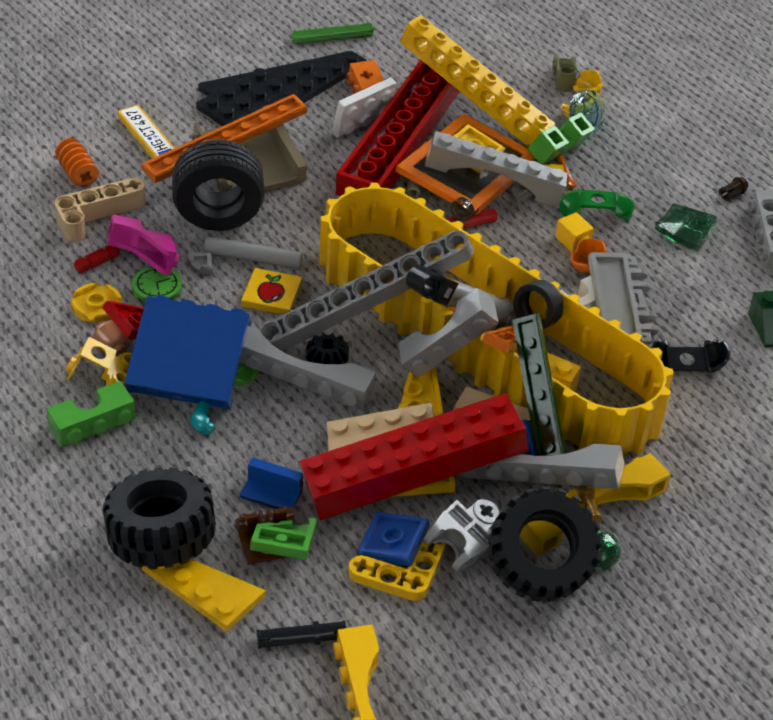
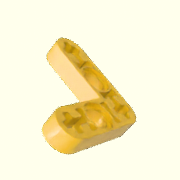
(412, 575)

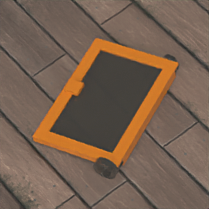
(463, 186)

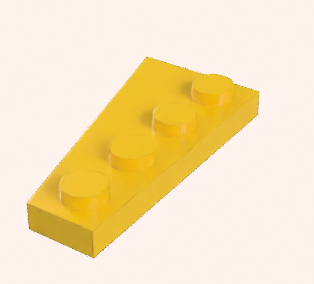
(210, 591)

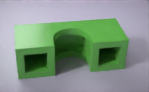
(560, 140)
(74, 424)

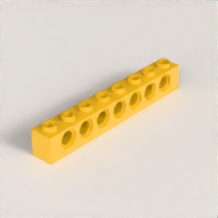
(474, 80)

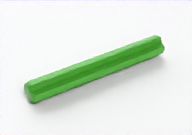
(332, 33)

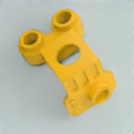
(114, 367)

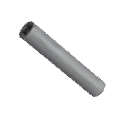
(253, 252)

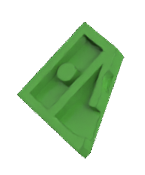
(284, 538)

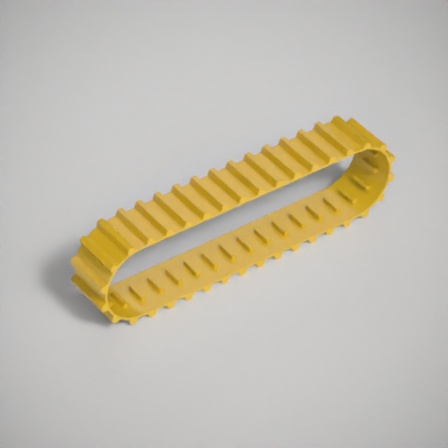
(579, 328)

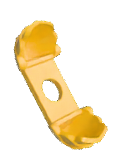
(587, 80)

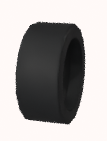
(548, 292)

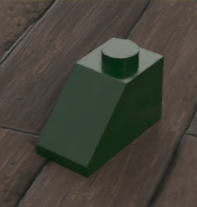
(762, 316)

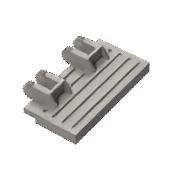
(619, 295)

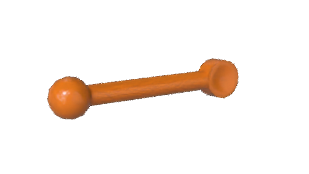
(571, 183)

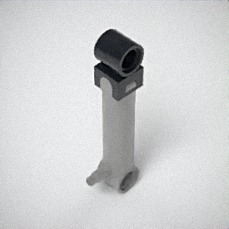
(447, 291)

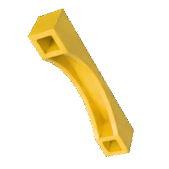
(639, 481)
(359, 657)

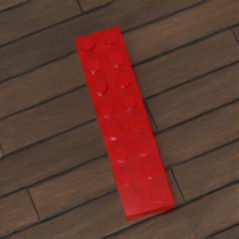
(414, 456)

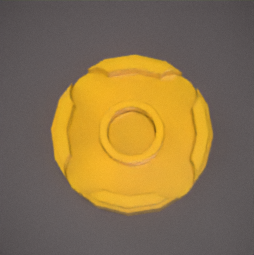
(88, 303)

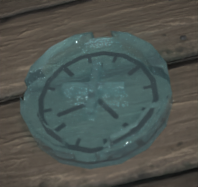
(590, 105)

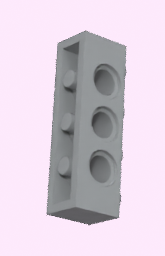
(762, 220)

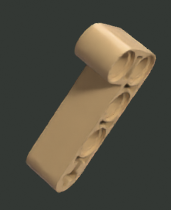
(96, 203)

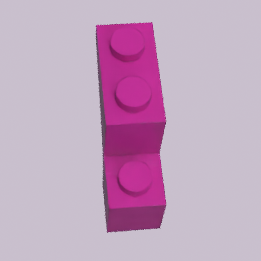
(151, 246)

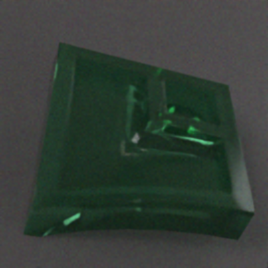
(686, 226)

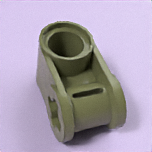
(564, 73)

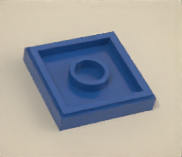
(394, 538)

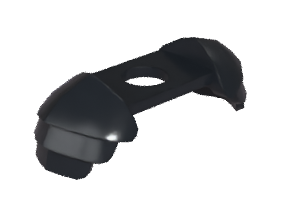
(708, 358)

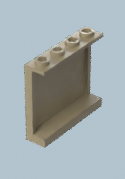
(277, 154)

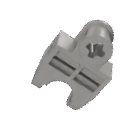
(465, 531)

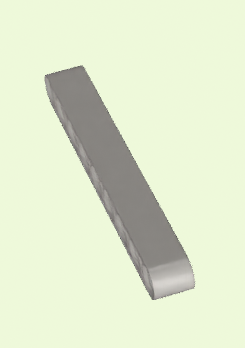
(354, 290)

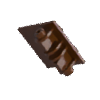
(247, 525)

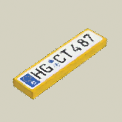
(144, 131)

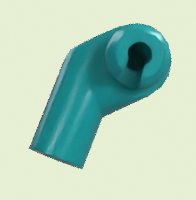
(200, 420)

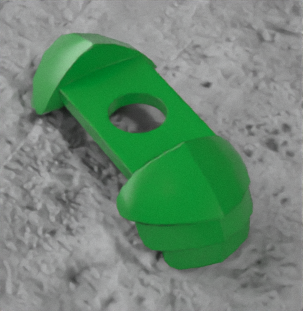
(578, 199)

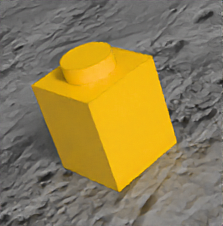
(572, 230)

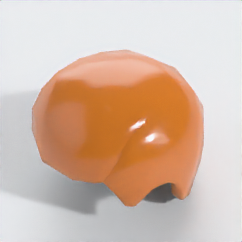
(579, 258)

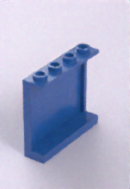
(187, 351)

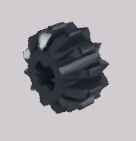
(327, 349)

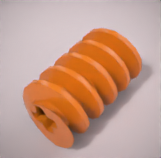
(76, 162)

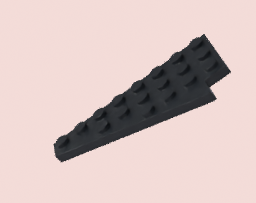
(247, 92)

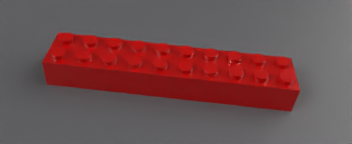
(397, 130)

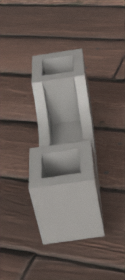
(471, 318)

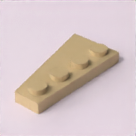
(354, 429)

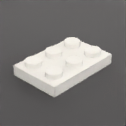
(362, 107)

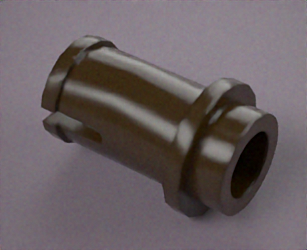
(737, 186)

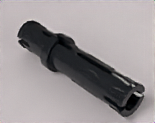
(299, 634)

